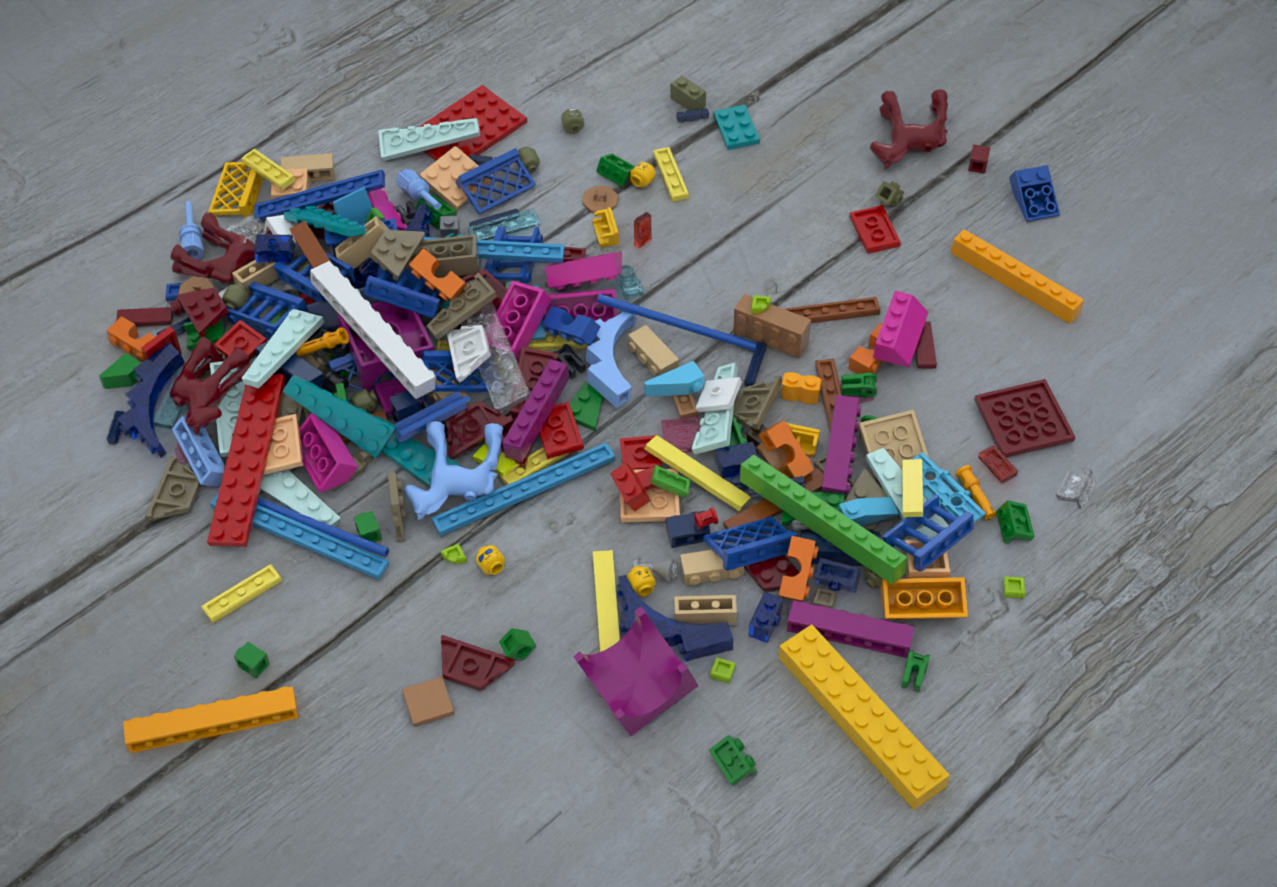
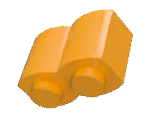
(802, 388)

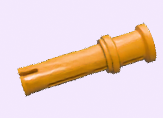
(328, 340)
(973, 485)

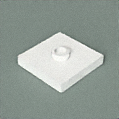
(718, 394)

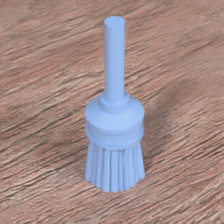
(415, 187)
(191, 235)

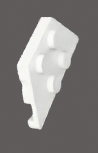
(468, 349)

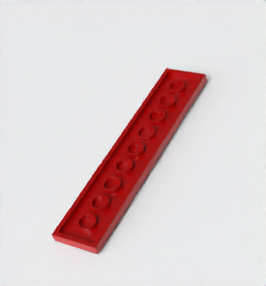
(246, 464)

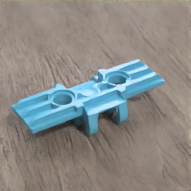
(949, 501)

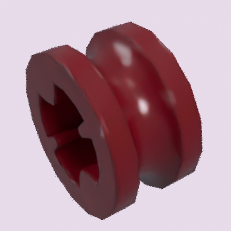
(177, 307)

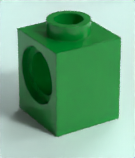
(368, 527)
(517, 644)
(251, 659)

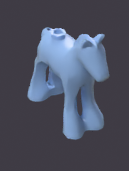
(454, 479)

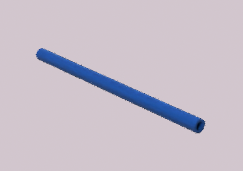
(676, 322)
(326, 528)

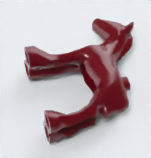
(911, 136)
(238, 253)
(206, 395)

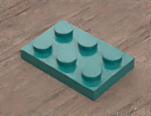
(736, 127)

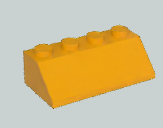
(924, 598)

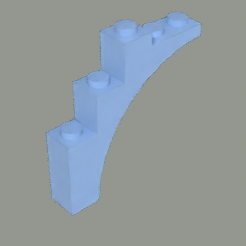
(603, 372)

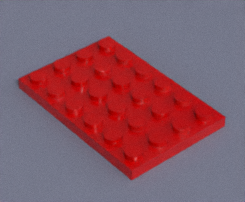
(494, 116)

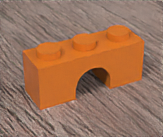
(424, 267)
(124, 335)
(862, 359)
(781, 436)
(803, 551)

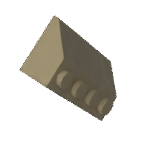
(453, 253)

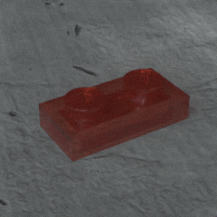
(642, 230)
(998, 464)

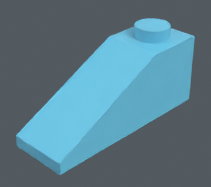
(678, 381)
(869, 510)

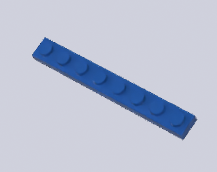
(320, 195)

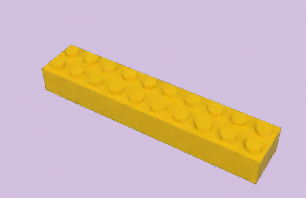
(864, 717)

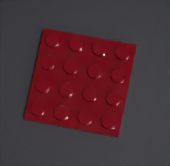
(1024, 418)

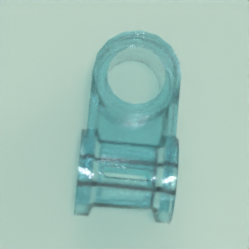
(629, 283)

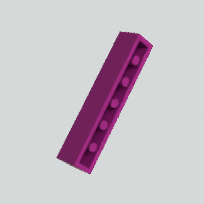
(536, 410)
(841, 444)
(852, 628)

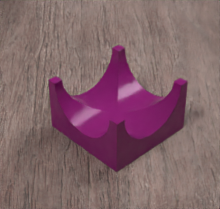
(403, 323)
(638, 675)

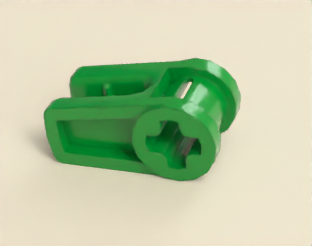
(858, 385)
(916, 663)

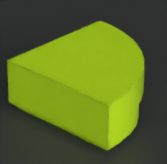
(760, 303)
(454, 554)

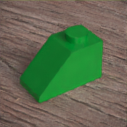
(120, 373)

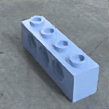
(200, 453)

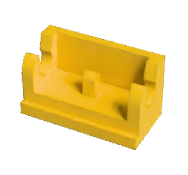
(606, 228)
(807, 437)

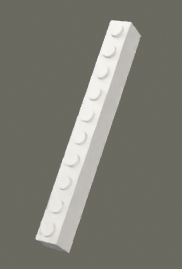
(373, 330)

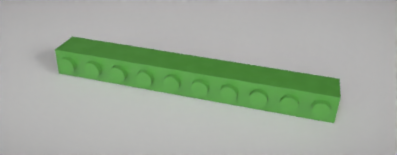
(823, 519)

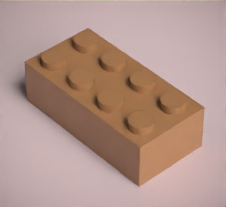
(774, 326)

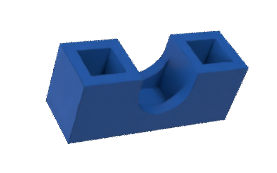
(561, 323)

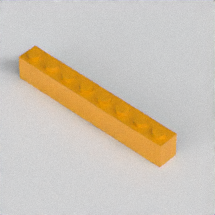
(1017, 276)
(210, 719)

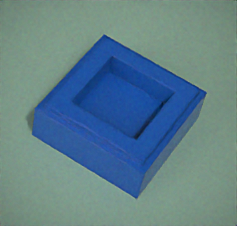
(172, 291)

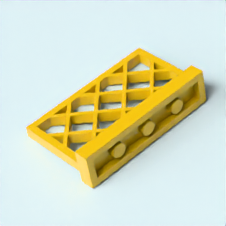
(246, 200)

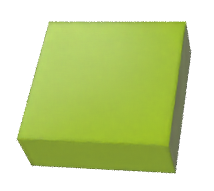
(1014, 587)
(722, 670)

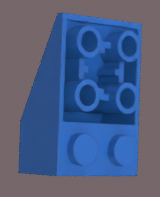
(1034, 192)

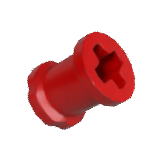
(706, 518)

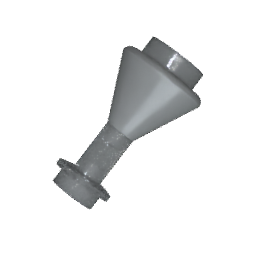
(666, 569)

